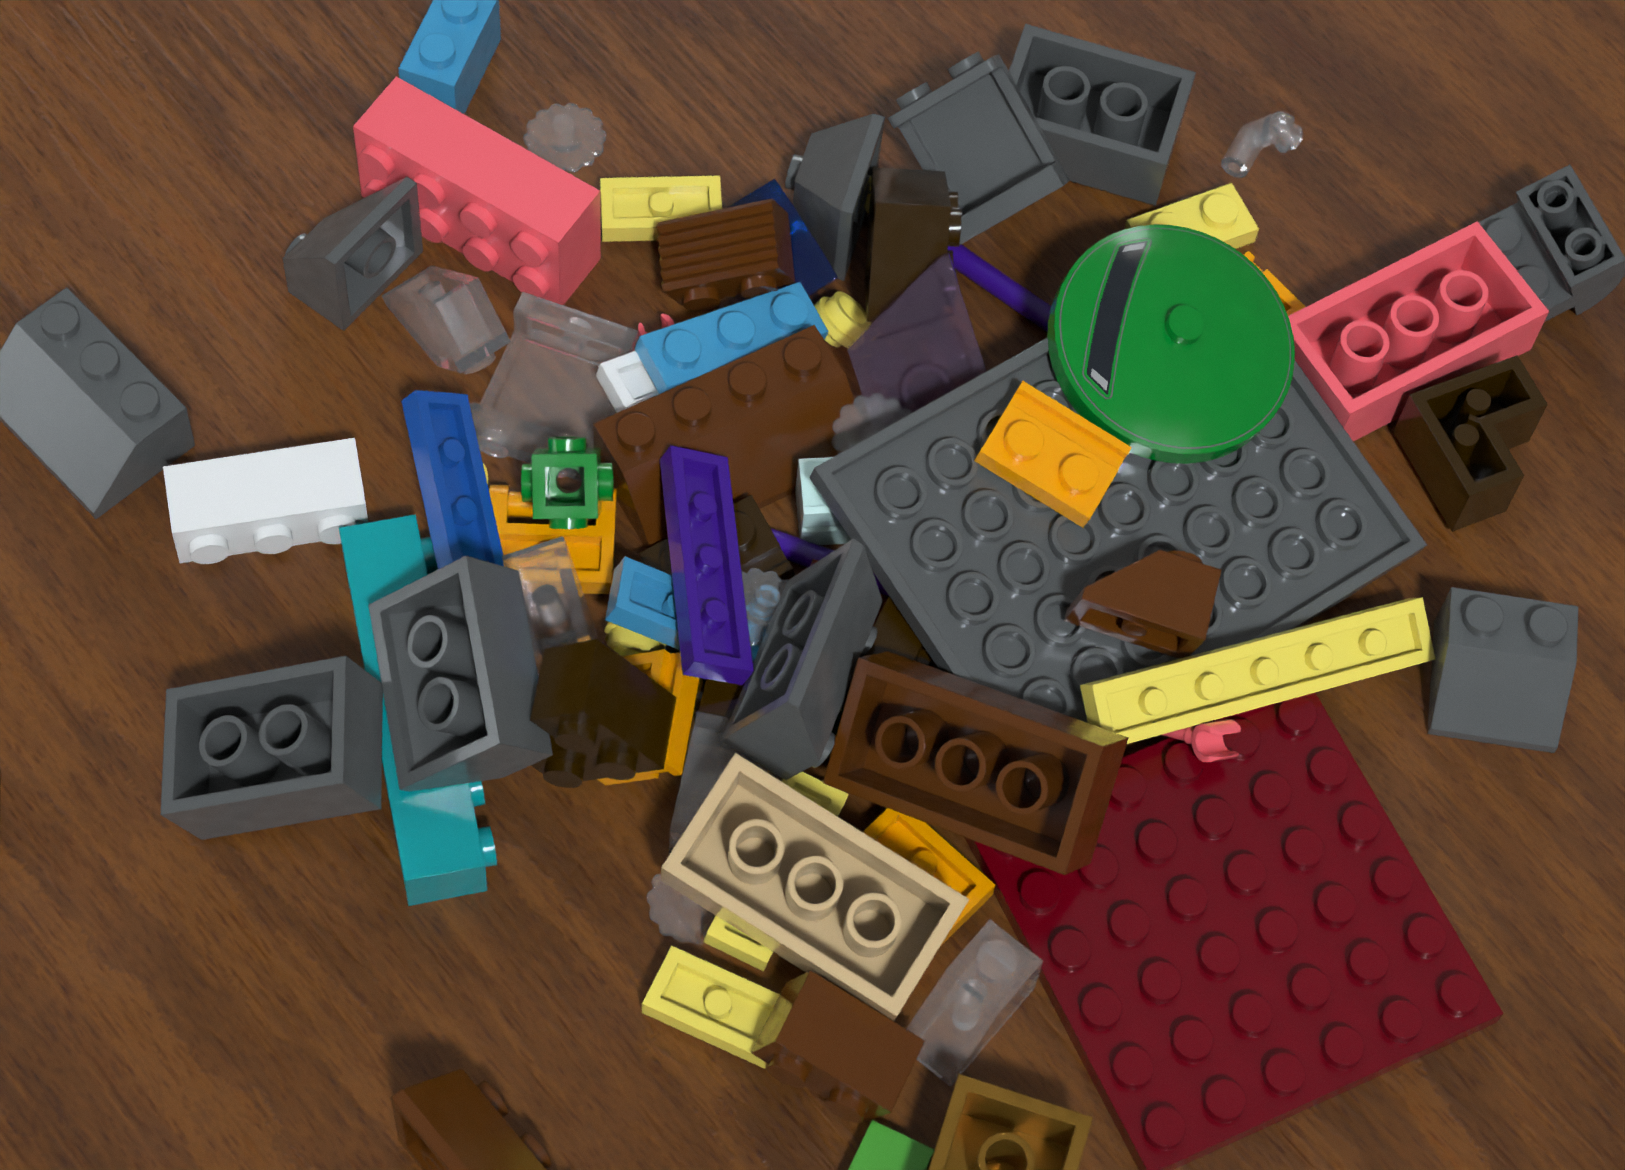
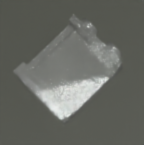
(548, 380)

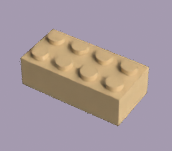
(812, 887)

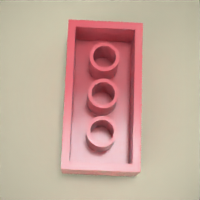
(482, 192)
(1415, 328)

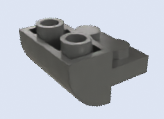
(1559, 243)

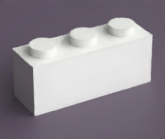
(264, 500)

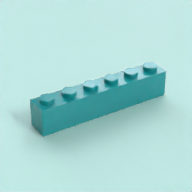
(433, 827)

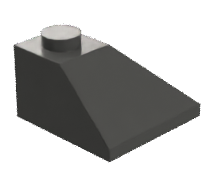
(834, 185)
(356, 253)

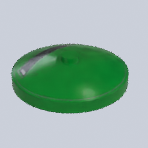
(1171, 343)

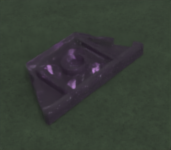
(919, 342)

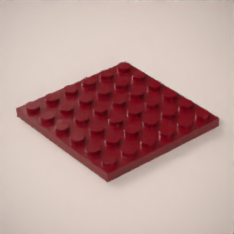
(1241, 938)

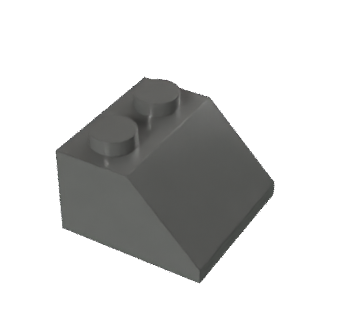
(1502, 669)

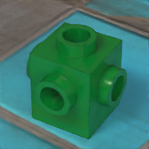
(550, 500)

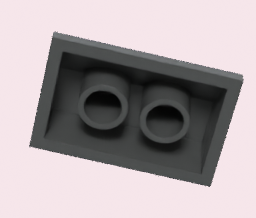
(87, 404)
(807, 663)
(458, 676)

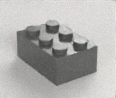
(1103, 110)
(272, 748)

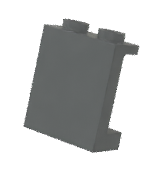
(982, 140)

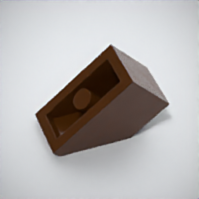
(1152, 603)

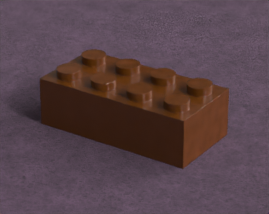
(975, 761)

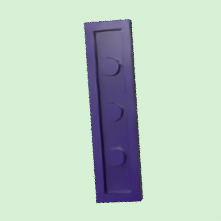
(706, 566)

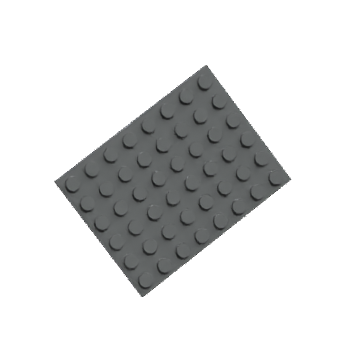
(993, 570)

